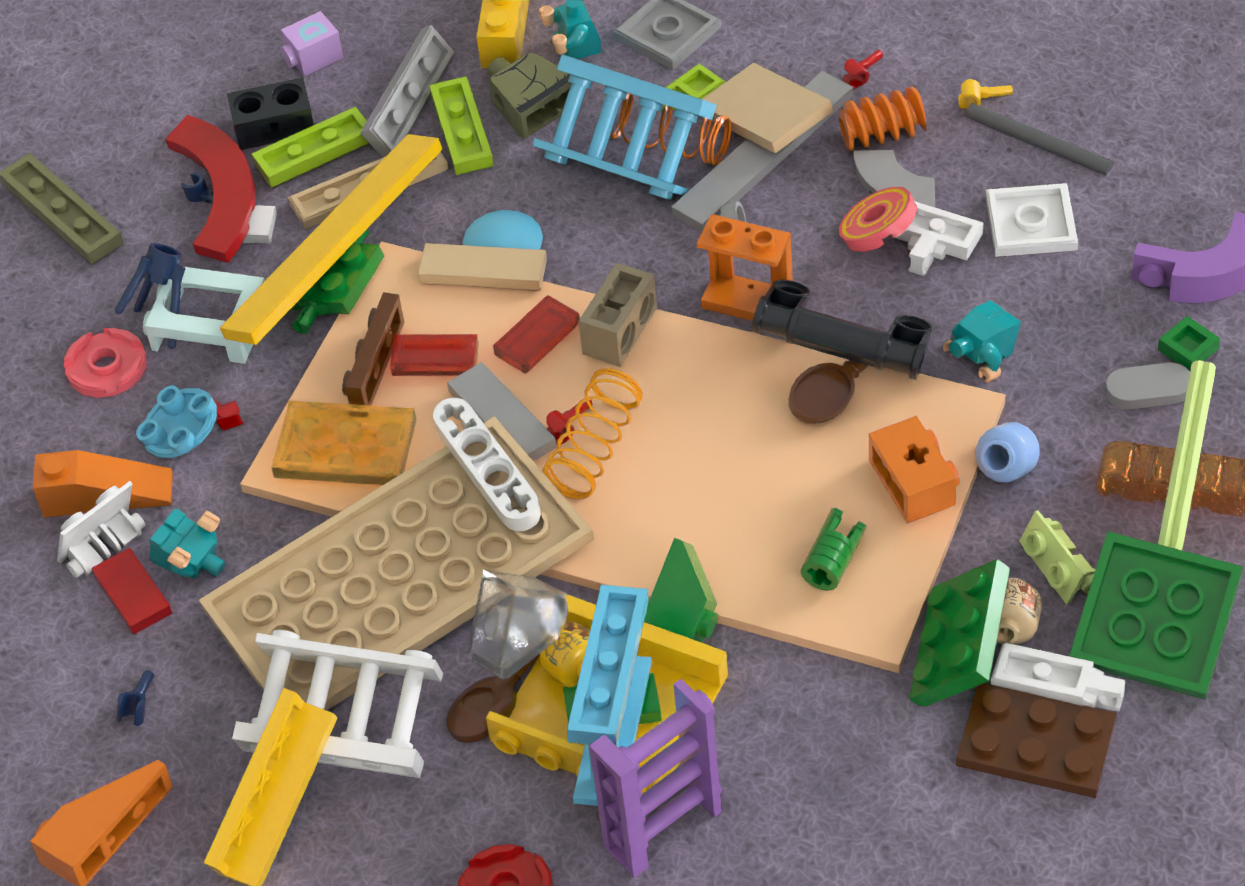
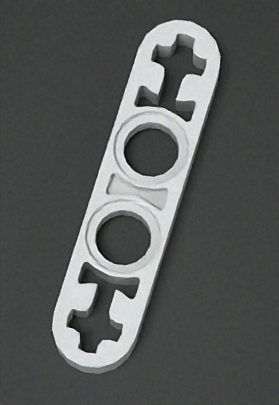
(488, 462)

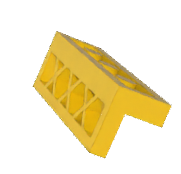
(270, 790)

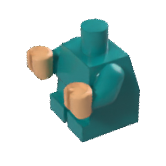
(576, 30)
(985, 336)
(187, 545)

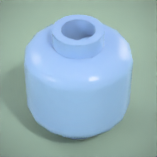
(1007, 452)

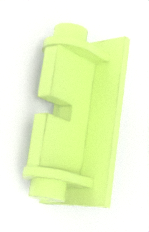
(1053, 555)

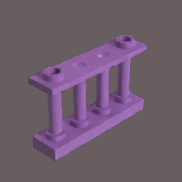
(621, 780)

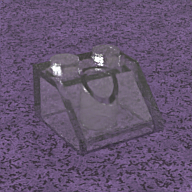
(514, 621)

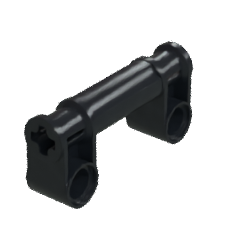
(785, 314)

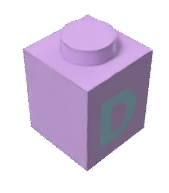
(311, 44)

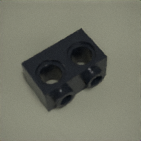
(270, 112)

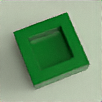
(1188, 343)

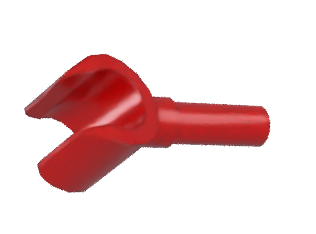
(857, 71)
(228, 415)
(558, 421)

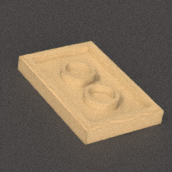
(768, 107)

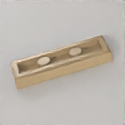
(482, 266)

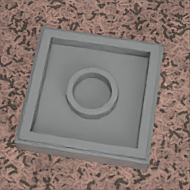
(667, 30)

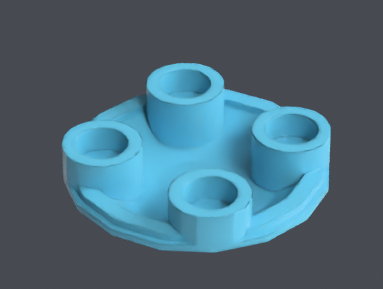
(504, 230)
(177, 421)

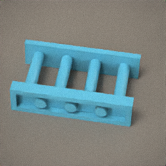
(651, 100)
(610, 680)

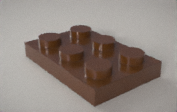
(1036, 740)

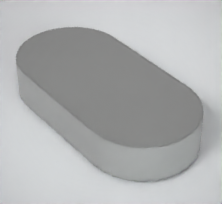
(1147, 385)

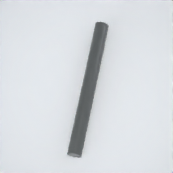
(1039, 139)

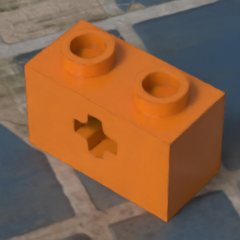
(913, 469)

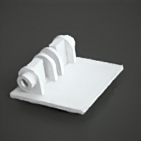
(109, 521)

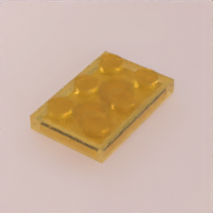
(343, 442)

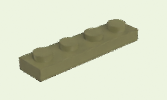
(61, 208)

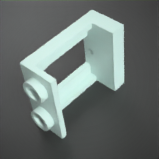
(162, 323)

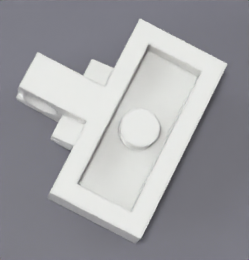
(937, 234)

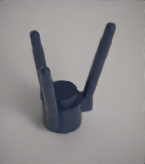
(156, 267)

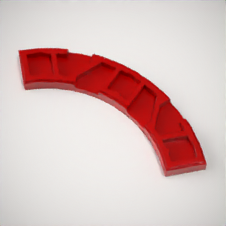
(232, 185)

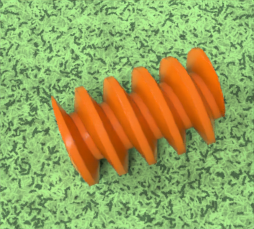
(881, 117)

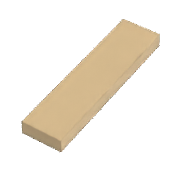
(317, 202)

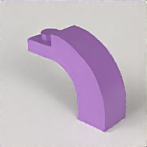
(1195, 275)

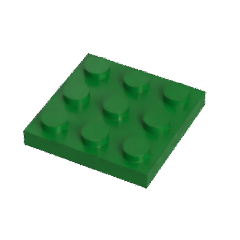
(1156, 614)

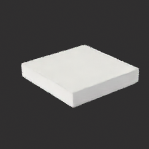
(1031, 220)

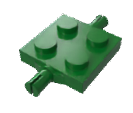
(339, 285)

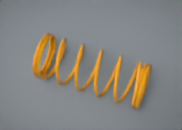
(578, 468)

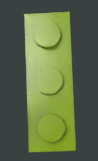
(461, 125)
(311, 147)

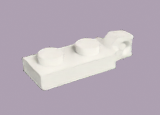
(1056, 677)

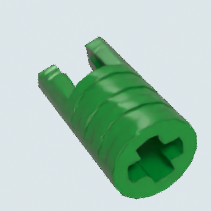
(831, 553)

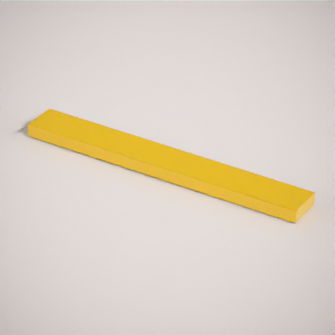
(330, 240)

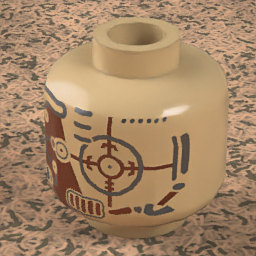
(1019, 613)

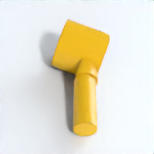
(972, 93)

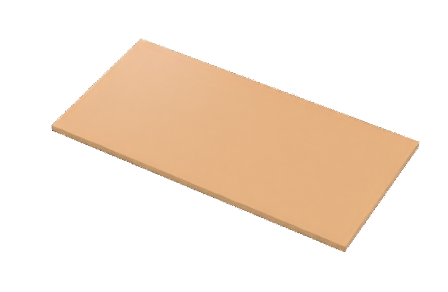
(700, 461)

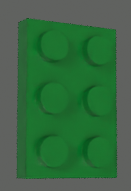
(959, 633)

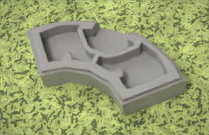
(881, 170)

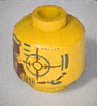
(566, 655)

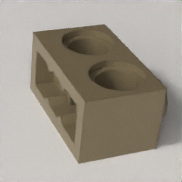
(618, 314)

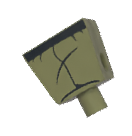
(528, 92)

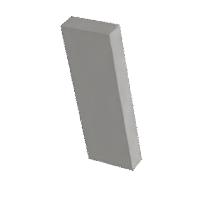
(492, 398)

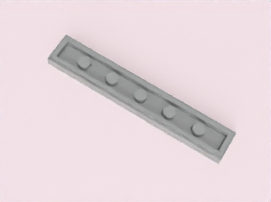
(749, 163)

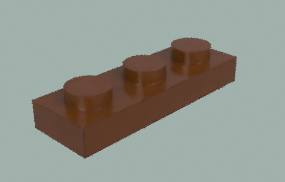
(374, 351)

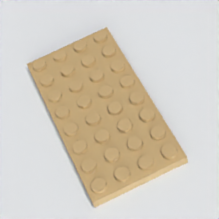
(393, 567)

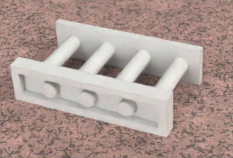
(352, 746)

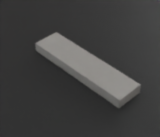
(407, 91)

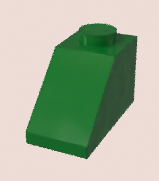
(683, 596)

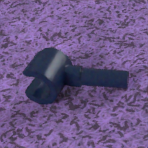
(198, 191)
(134, 702)

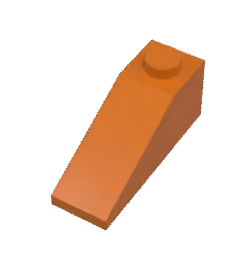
(76, 478)
(94, 827)

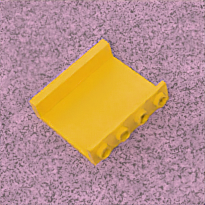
(540, 715)

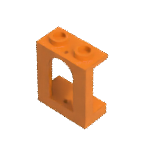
(734, 238)

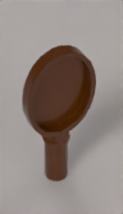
(823, 391)
(469, 711)

